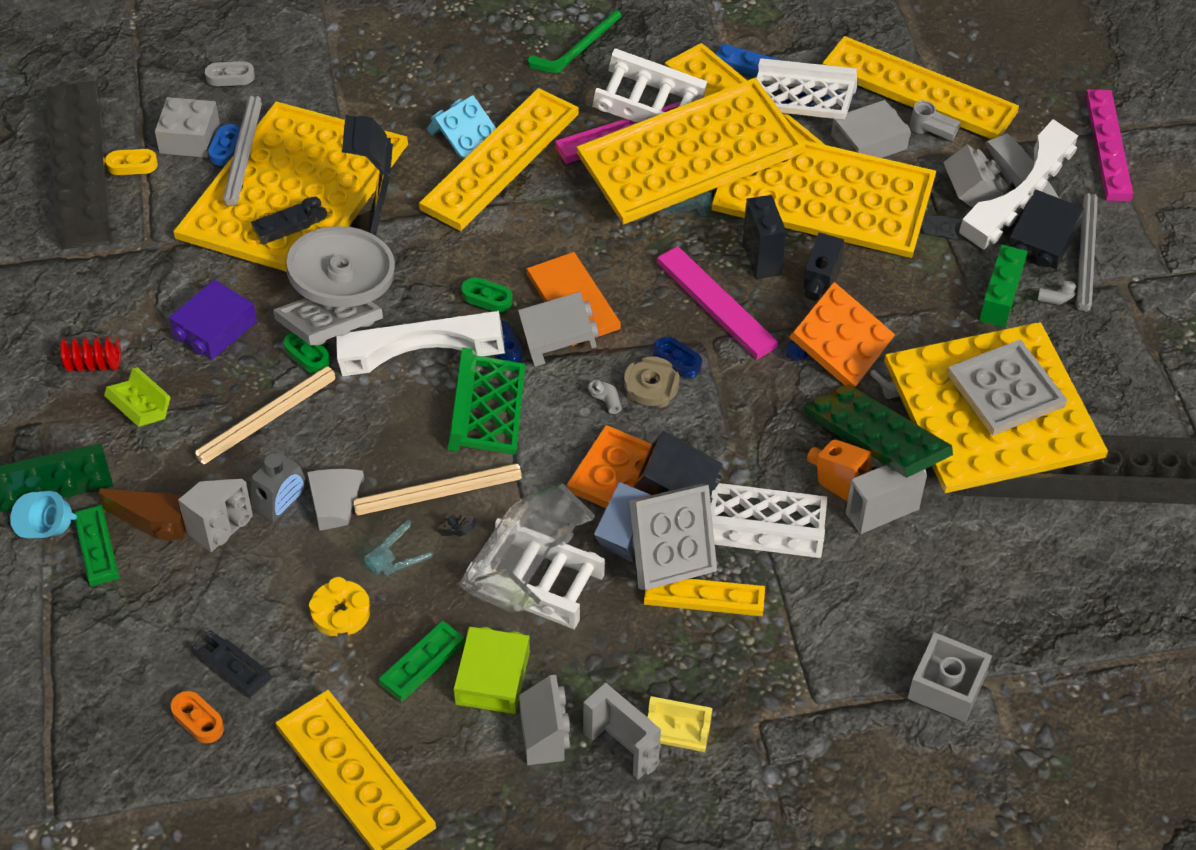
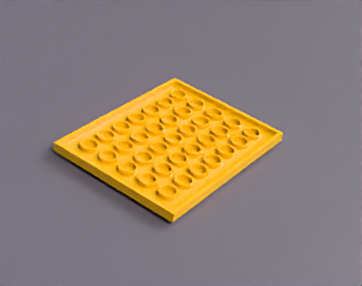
(290, 160)

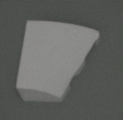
(334, 495)

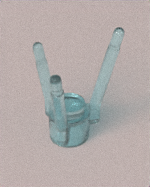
(381, 558)

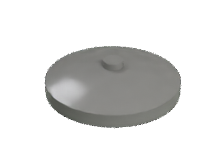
(340, 266)

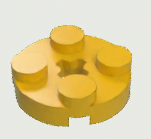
(339, 592)

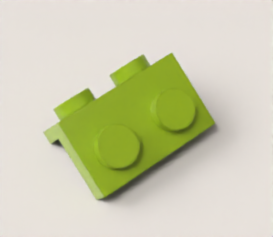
(139, 398)

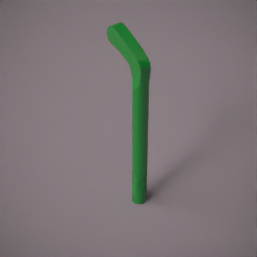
(558, 65)

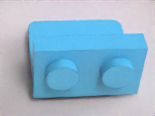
(463, 125)

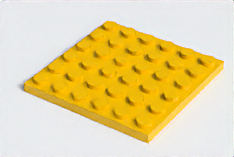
(978, 457)

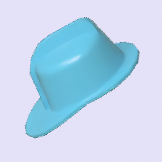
(41, 515)

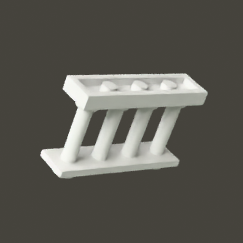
(645, 73)
(564, 609)

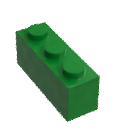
(1003, 286)

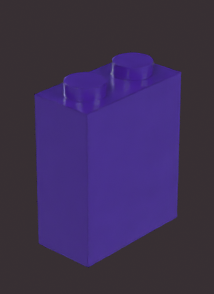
(212, 319)

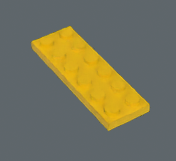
(355, 775)

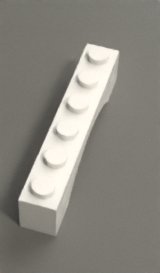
(989, 217)
(366, 349)

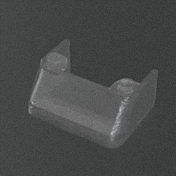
(520, 545)

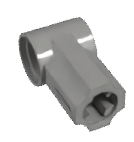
(926, 118)

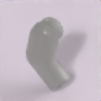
(1059, 296)
(606, 393)

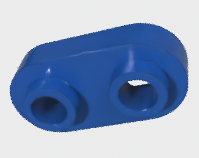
(224, 144)

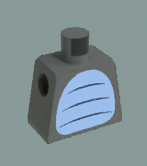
(276, 486)

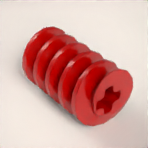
(90, 356)

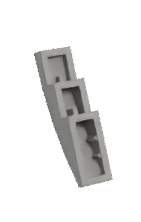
(1013, 161)

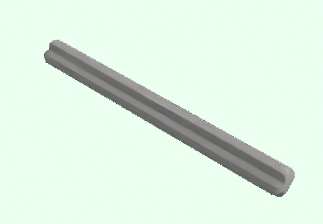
(242, 151)
(1087, 253)

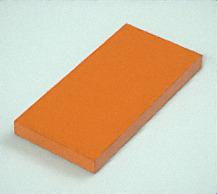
(568, 276)

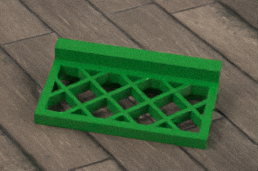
(464, 395)

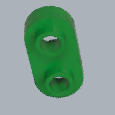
(487, 294)
(309, 357)

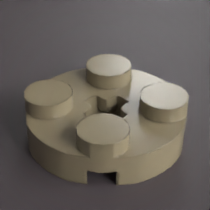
(651, 394)

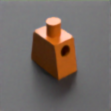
(839, 465)

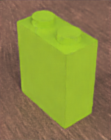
(492, 670)

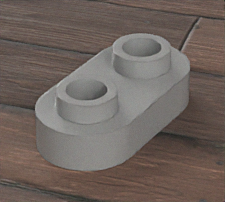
(229, 73)

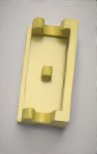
(681, 723)

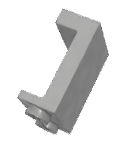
(557, 325)
(624, 722)

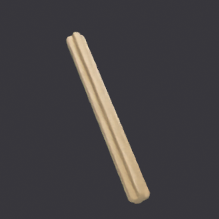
(264, 415)
(437, 489)

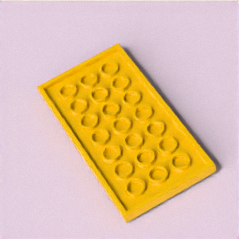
(690, 150)
(840, 195)

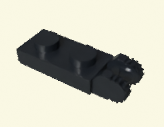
(289, 220)
(232, 664)

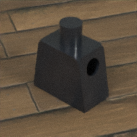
(822, 273)

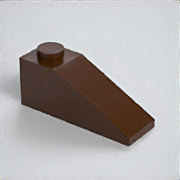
(148, 511)

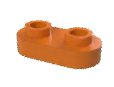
(199, 718)

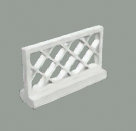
(806, 76)
(765, 534)

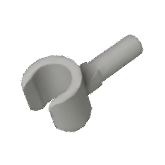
(889, 388)

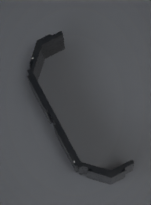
(367, 138)

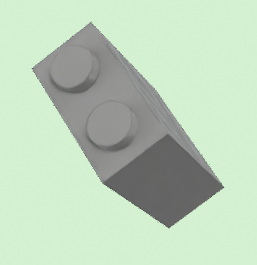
(872, 131)
(883, 497)

